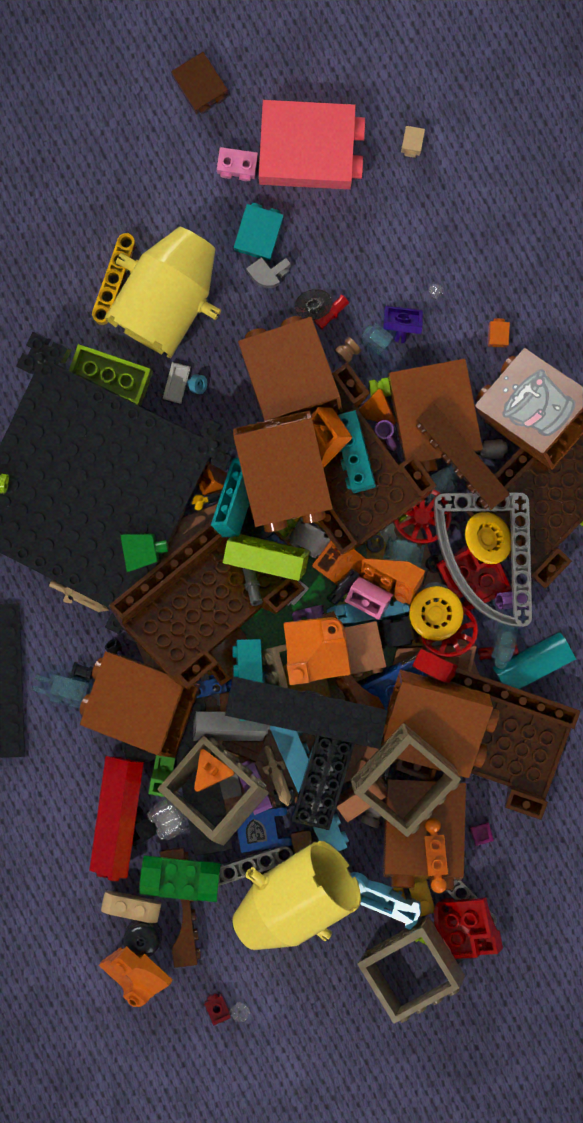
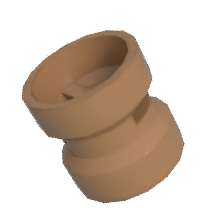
(346, 351)

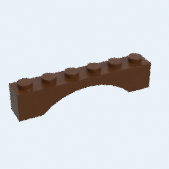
(351, 689)
(184, 948)

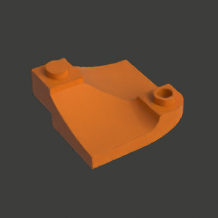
(315, 650)
(136, 975)

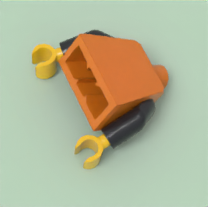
(210, 486)

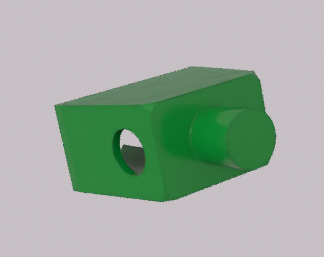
(141, 550)

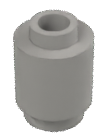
(493, 449)

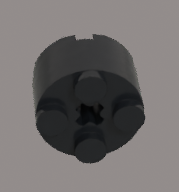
(397, 633)

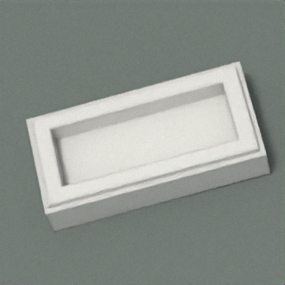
(176, 383)

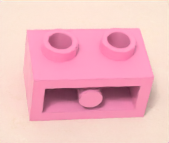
(237, 164)
(368, 598)

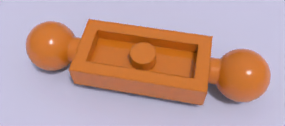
(436, 855)

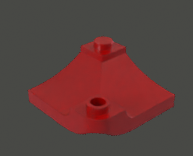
(483, 578)
(467, 927)

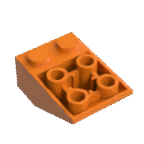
(330, 433)
(336, 566)
(395, 577)

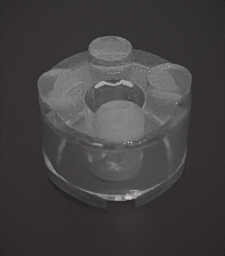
(168, 819)

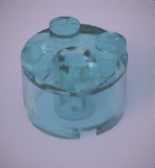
(404, 550)

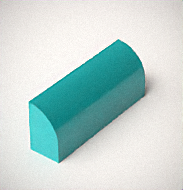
(536, 662)

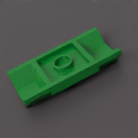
(179, 878)

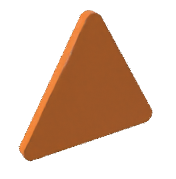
(377, 408)
(210, 771)

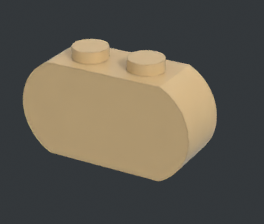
(131, 906)

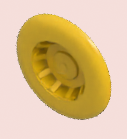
(483, 539)
(436, 613)

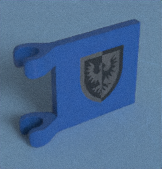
(260, 831)

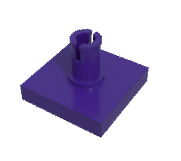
(402, 321)

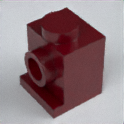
(217, 1000)

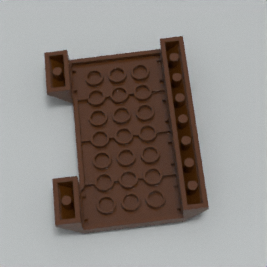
(397, 490)
(553, 507)
(194, 605)
(523, 746)

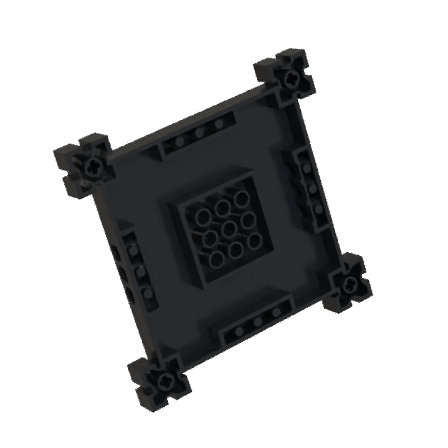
(90, 471)

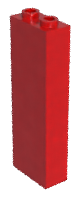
(116, 817)

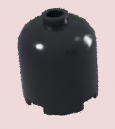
(149, 933)

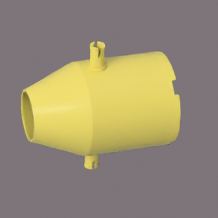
(165, 291)
(297, 899)

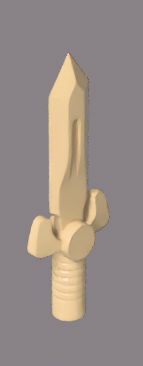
(77, 597)
(277, 776)

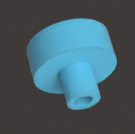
(197, 384)

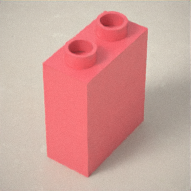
(309, 144)

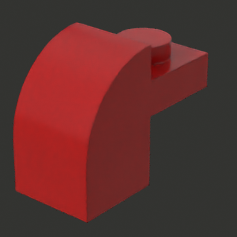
(435, 666)

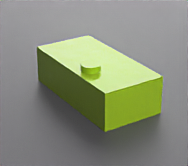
(112, 373)
(266, 556)

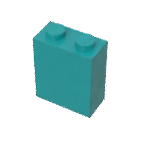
(258, 231)

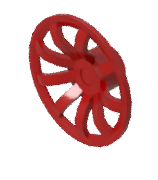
(422, 517)
(454, 638)

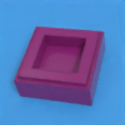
(481, 834)

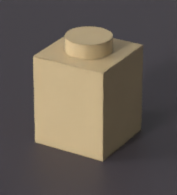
(412, 141)

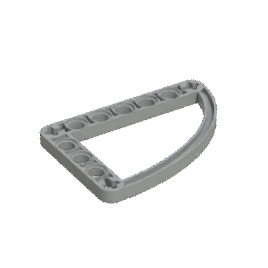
(517, 569)

